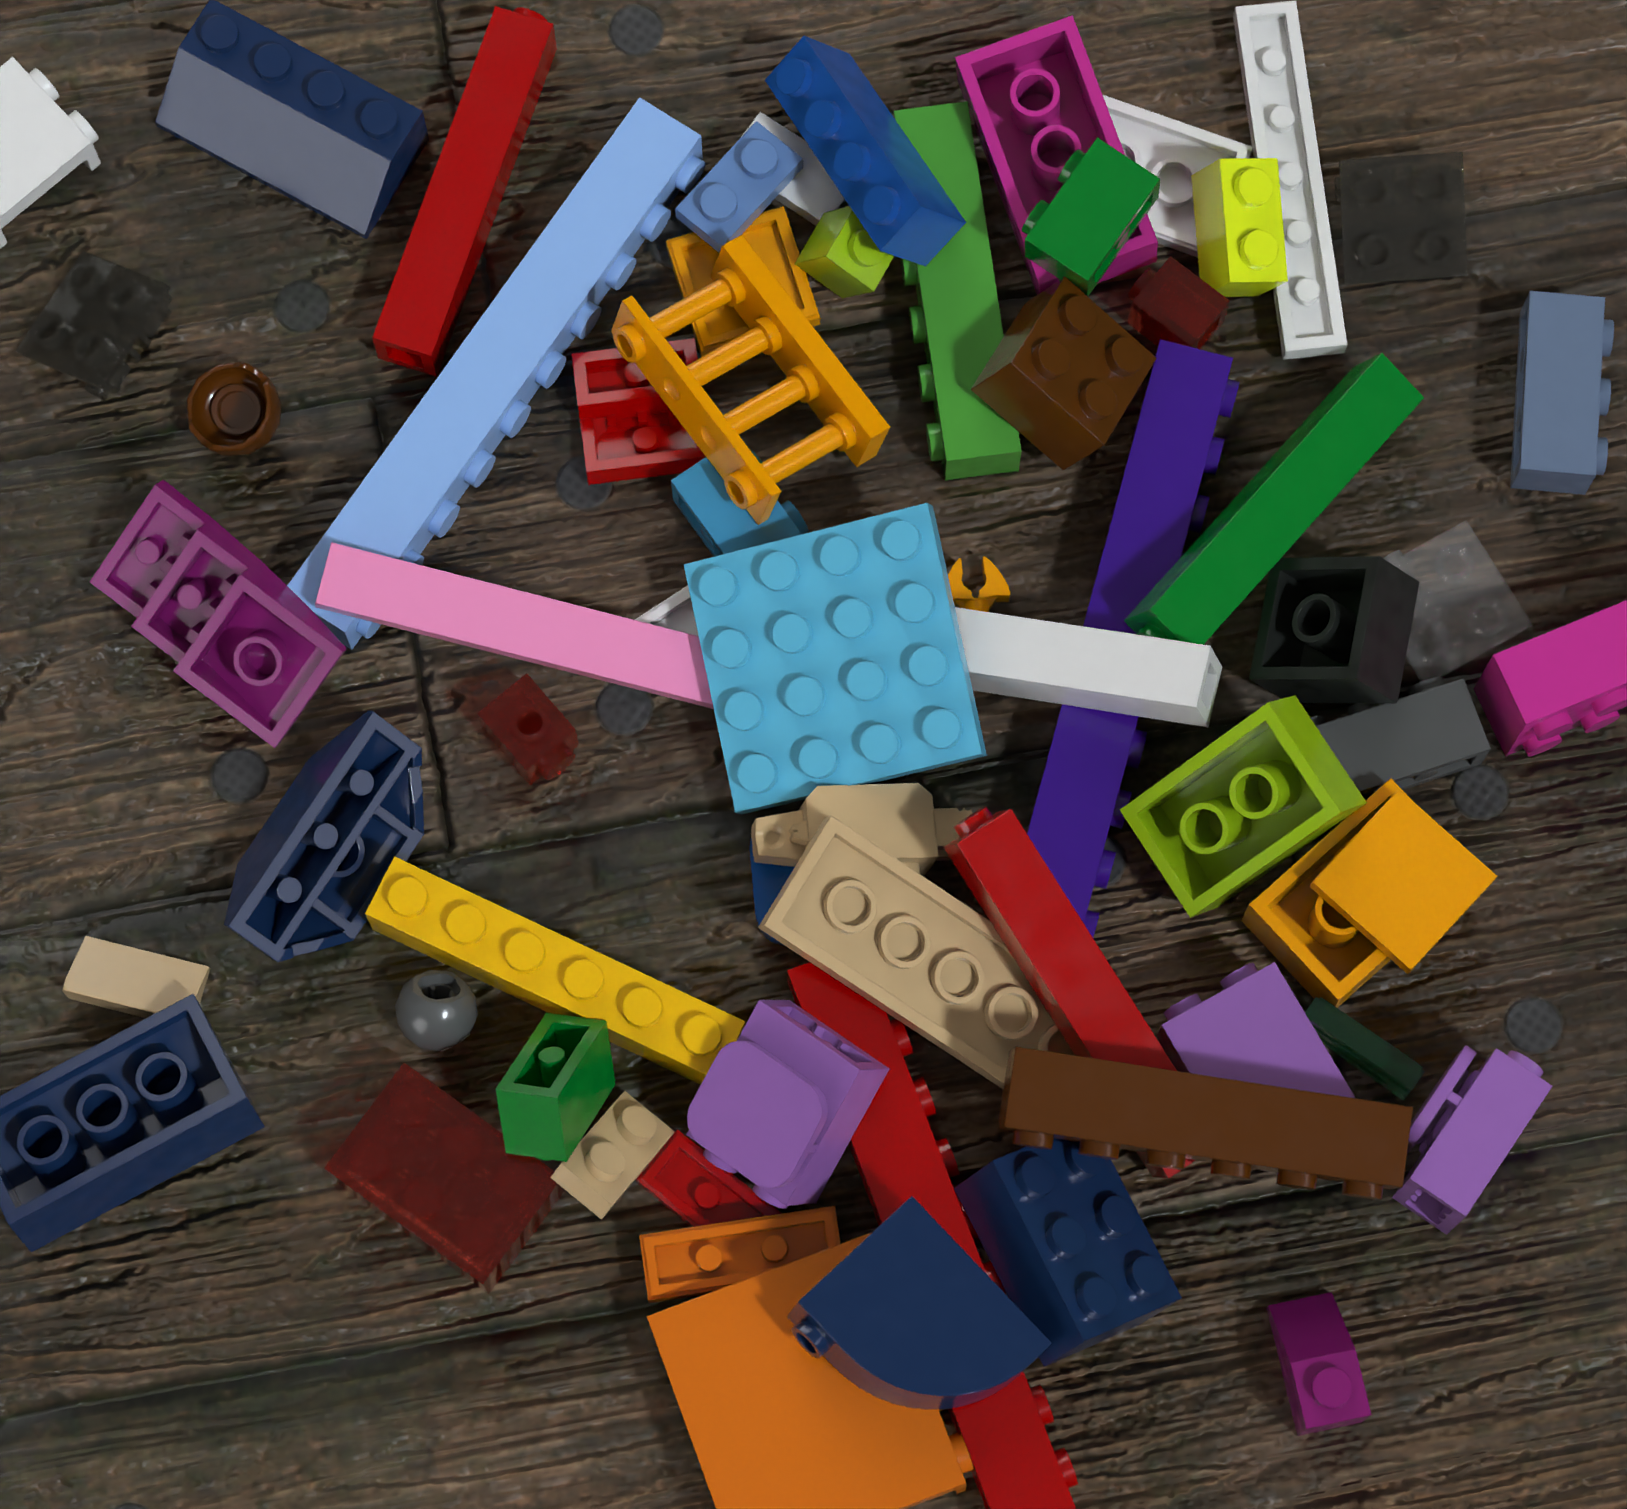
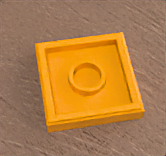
(774, 244)
(1403, 881)

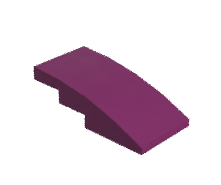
(218, 613)

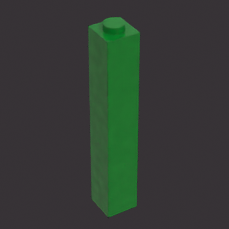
(1277, 505)

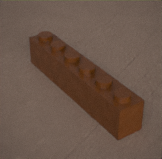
(1205, 1120)

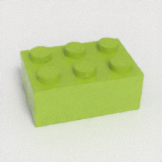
(1242, 805)

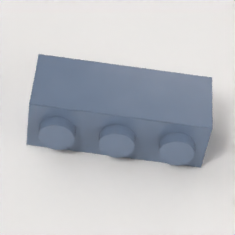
(1560, 393)

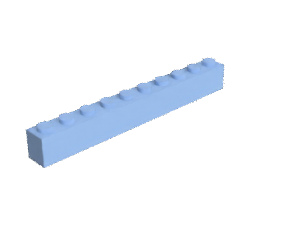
(512, 351)

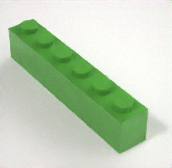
(957, 306)

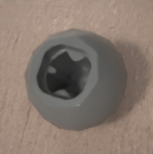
(436, 1010)

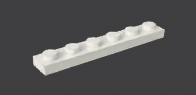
(1284, 129)

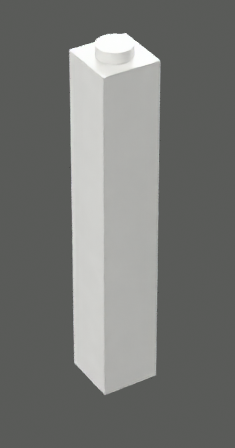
(1090, 667)

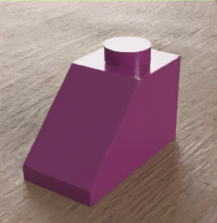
(1318, 1364)

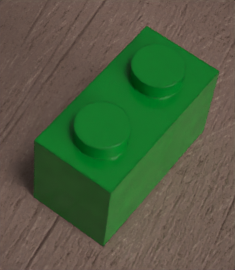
(1090, 215)
(555, 1087)

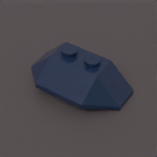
(330, 842)

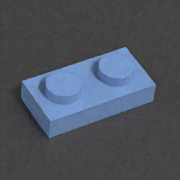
(739, 187)

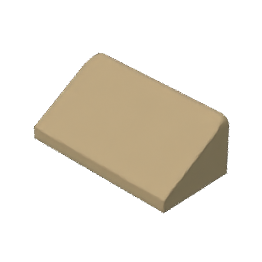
(131, 978)

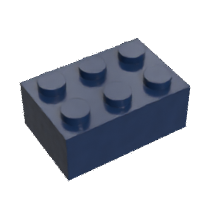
(1067, 1245)

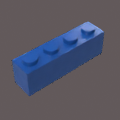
(865, 151)

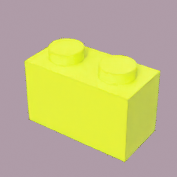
(1240, 226)

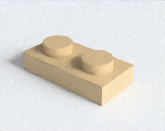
(612, 1154)

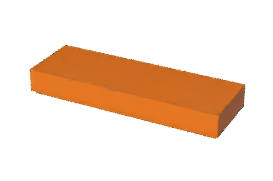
(721, 1254)

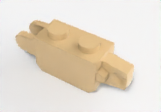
(889, 815)

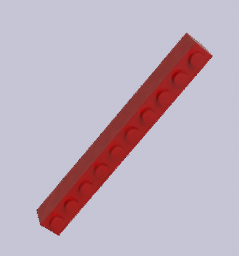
(903, 1160)

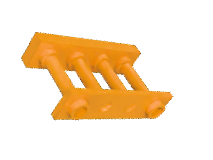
(776, 330)

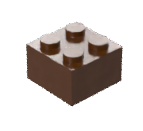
(1064, 373)

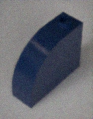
(916, 1319)

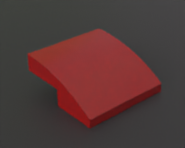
(626, 422)

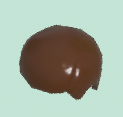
(233, 409)

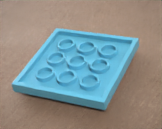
(834, 658)

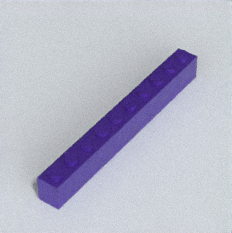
(1144, 541)

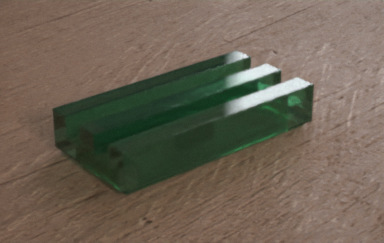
(1364, 1049)

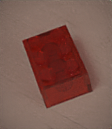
(445, 1178)

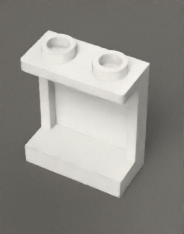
(36, 140)

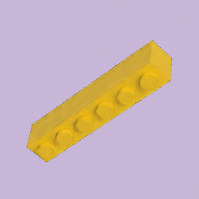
(549, 970)

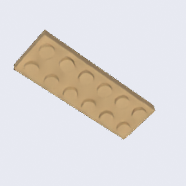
(910, 951)

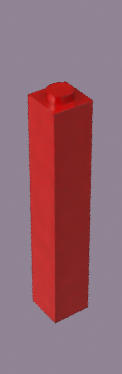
(465, 190)
(1053, 945)

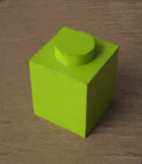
(843, 255)

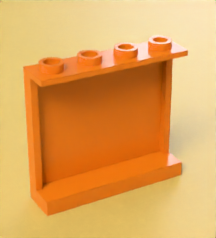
(788, 1425)

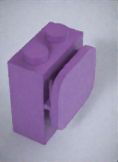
(1251, 1035)
(783, 1103)
(1468, 1133)

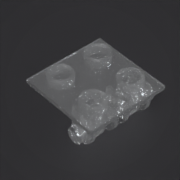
(1459, 603)

